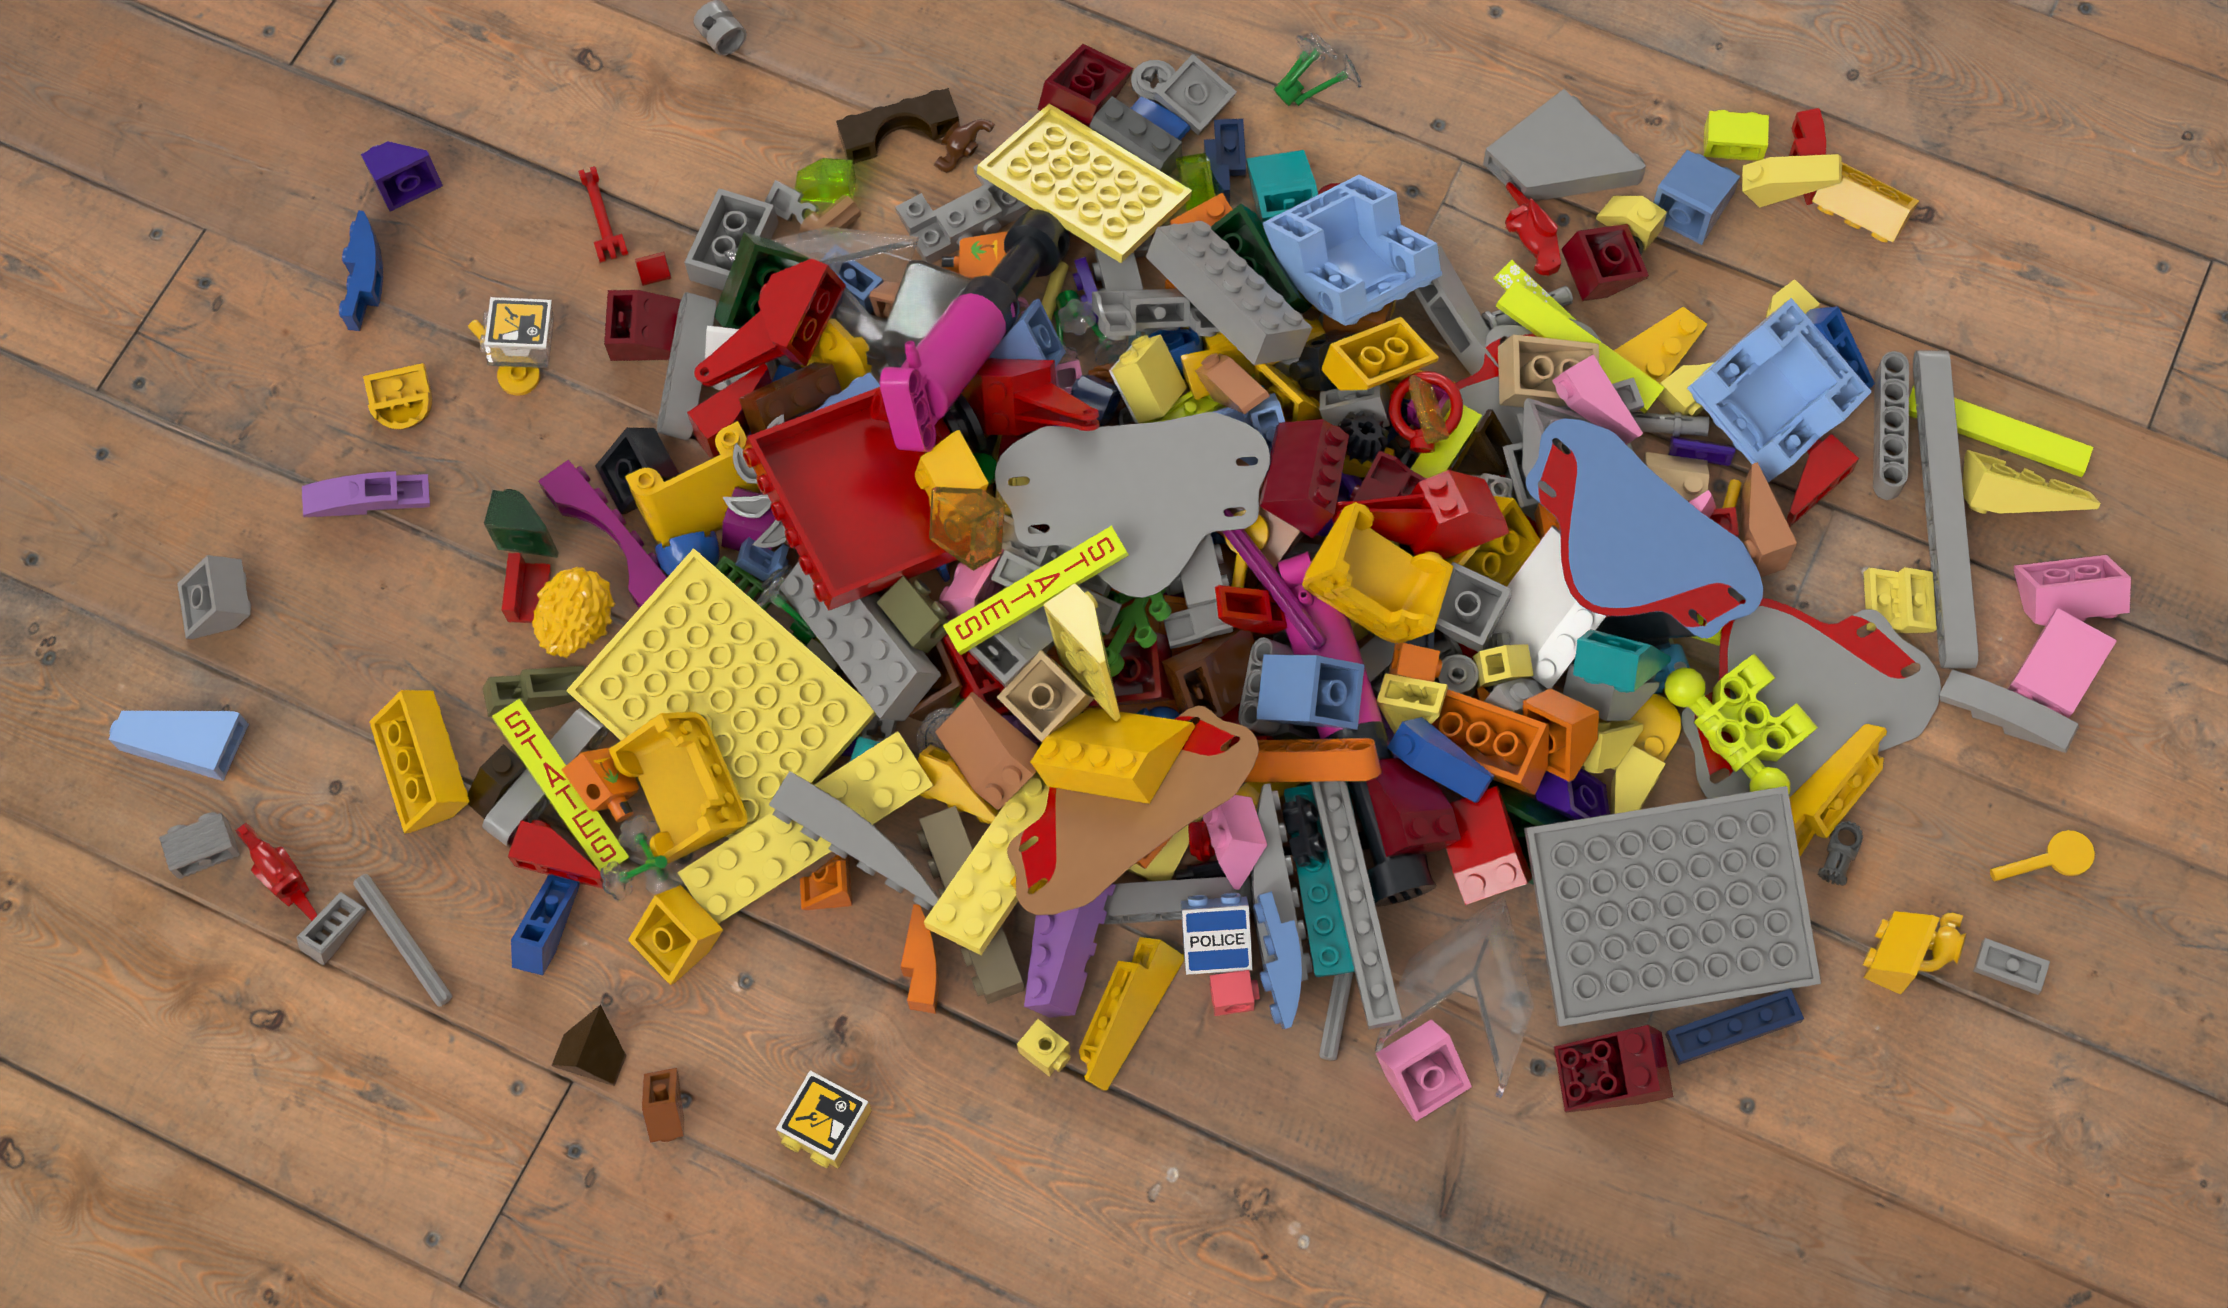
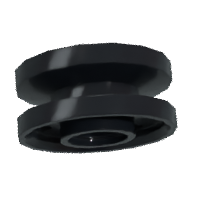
(963, 418)

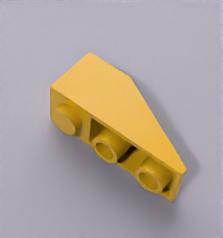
(951, 785)

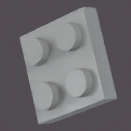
(1195, 94)

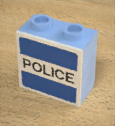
(1216, 934)

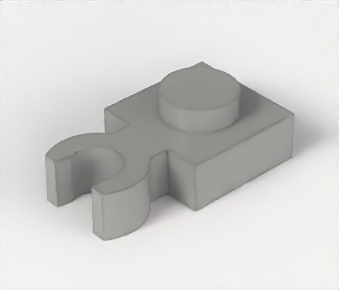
(787, 202)

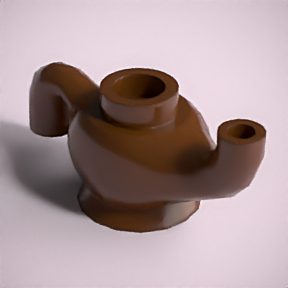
(961, 142)

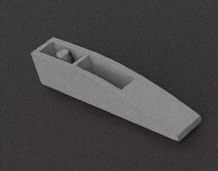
(1456, 316)
(849, 834)
(1272, 875)

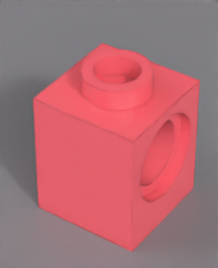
(1233, 992)

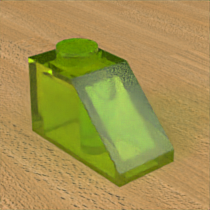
(1195, 174)
(826, 180)

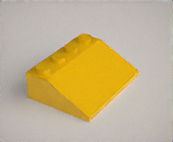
(1111, 756)

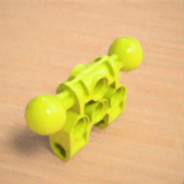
(1687, 688)

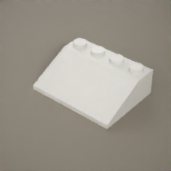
(1546, 612)

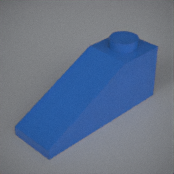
(1835, 330)
(1439, 758)
(543, 925)

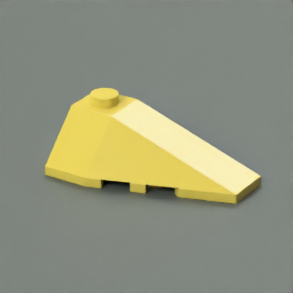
(2000, 489)

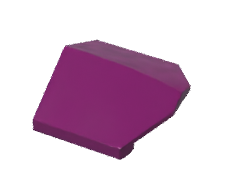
(738, 528)

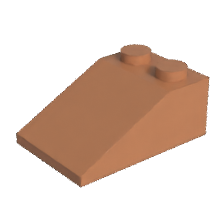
(1764, 525)
(987, 750)

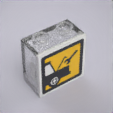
(518, 332)

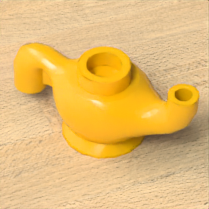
(1945, 944)

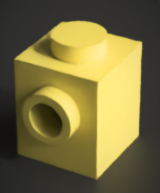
(1044, 1048)

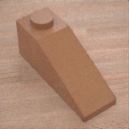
(1230, 383)

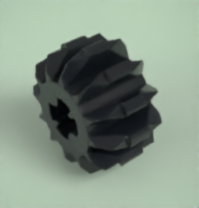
(1365, 436)

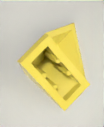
(1410, 698)

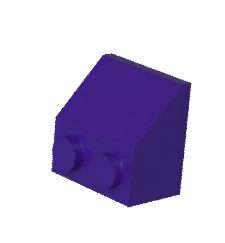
(401, 173)

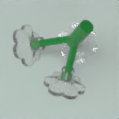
(660, 875)

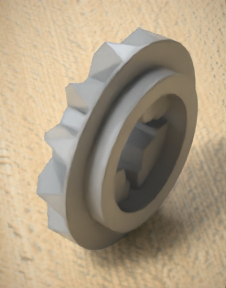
(1144, 75)

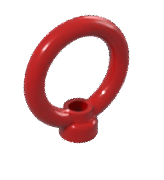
(1416, 438)

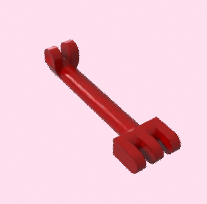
(608, 241)

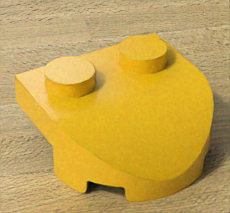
(842, 351)
(399, 396)
(1660, 728)

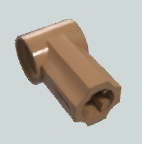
(838, 215)

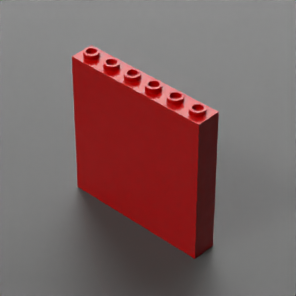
(846, 499)

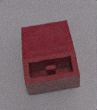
(639, 325)
(1614, 1070)

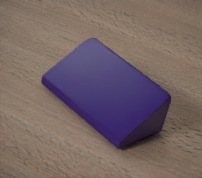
(1697, 449)

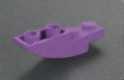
(365, 492)

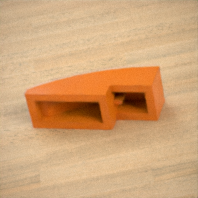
(921, 964)

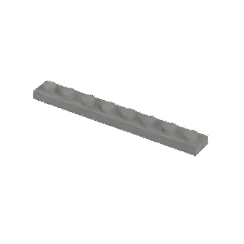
(1356, 904)

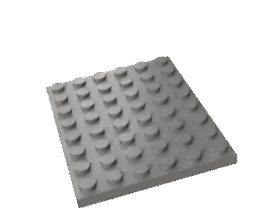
(1672, 906)

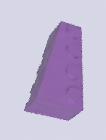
(1059, 956)

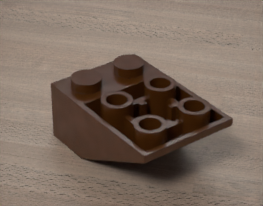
(1211, 673)

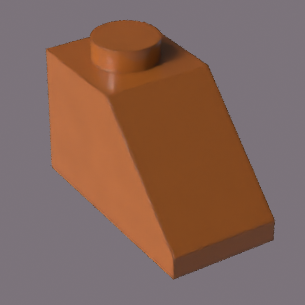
(663, 1105)

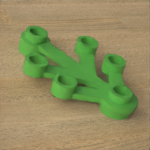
(1128, 617)

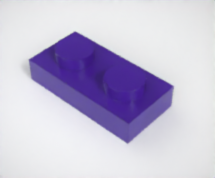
(1084, 280)

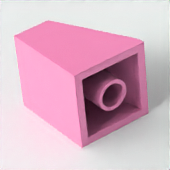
(2062, 663)

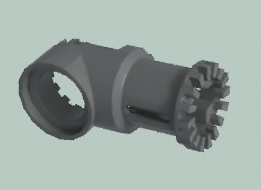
(1840, 853)

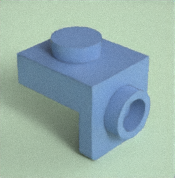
(761, 561)

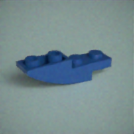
(366, 272)

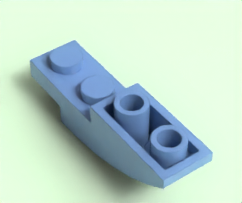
(1284, 974)

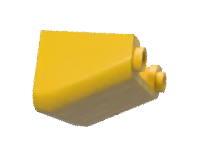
(694, 498)
(1377, 580)
(682, 782)

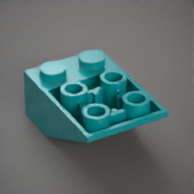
(1280, 182)
(1616, 661)

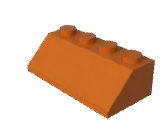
(1498, 739)

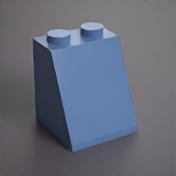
(1695, 195)
(1031, 337)
(1310, 691)

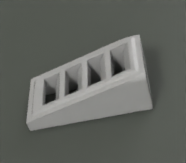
(330, 944)

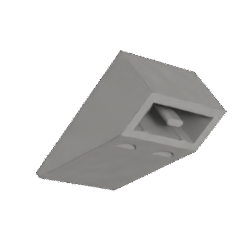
(1015, 646)

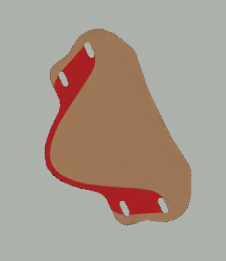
(1096, 838)

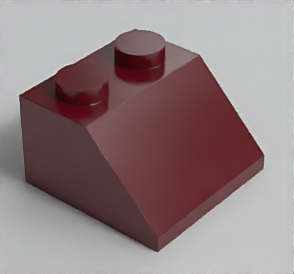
(1604, 261)

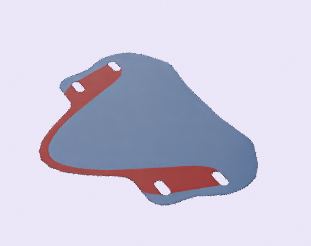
(1633, 538)

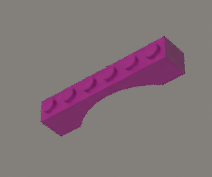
(575, 498)

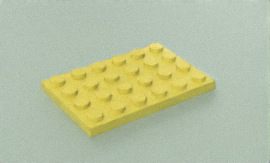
(1084, 182)

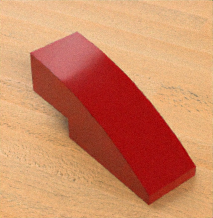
(1809, 138)
(1249, 609)

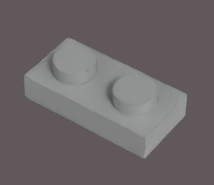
(2011, 966)

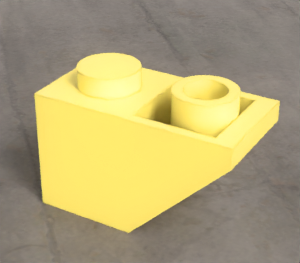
(1503, 664)

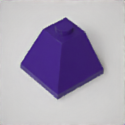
(1574, 799)

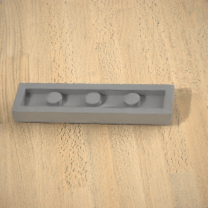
(1013, 568)

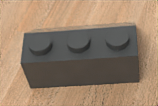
(1137, 135)

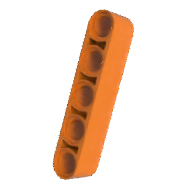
(1315, 760)

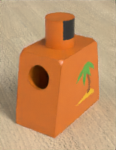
(977, 255)
(601, 784)

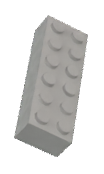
(1228, 292)
(866, 648)

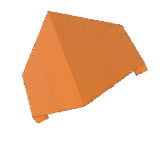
(827, 886)

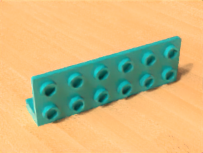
(1321, 907)

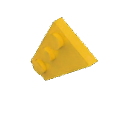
(1663, 344)

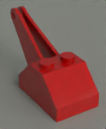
(790, 323)
(1024, 397)
(1439, 516)

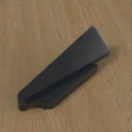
(1647, 628)

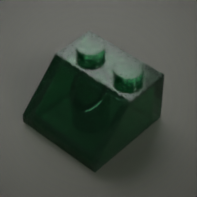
(517, 526)

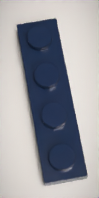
(1734, 1026)

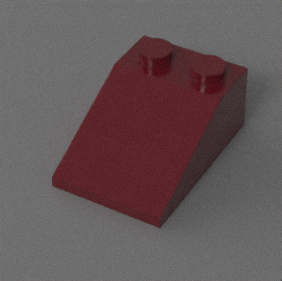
(1084, 83)
(1143, 674)
(1410, 810)

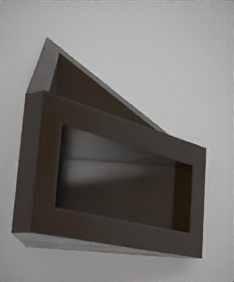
(1485, 449)
(591, 1049)

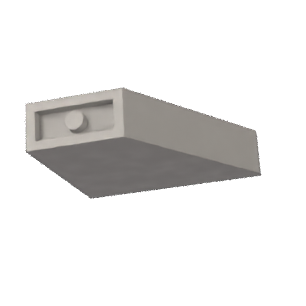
(1562, 153)

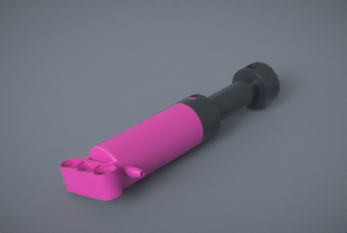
(968, 332)
(1394, 877)

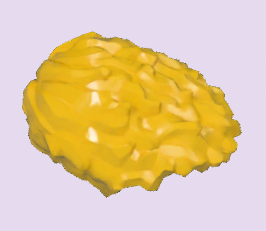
(572, 611)

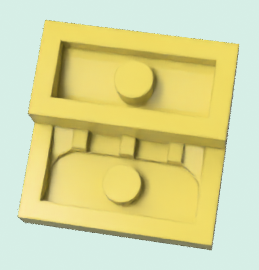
(1902, 598)

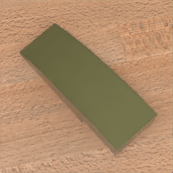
(535, 688)

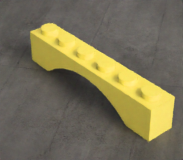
(1677, 396)

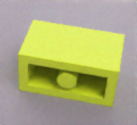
(1736, 135)

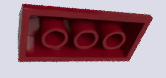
(1305, 473)

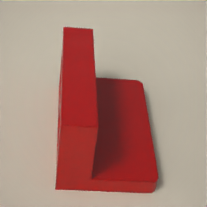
(521, 588)

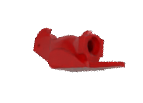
(1535, 231)
(277, 871)

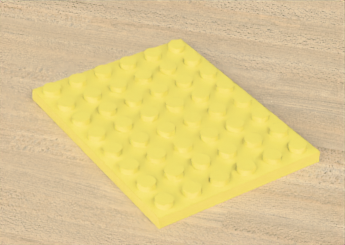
(722, 655)

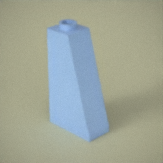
(183, 739)

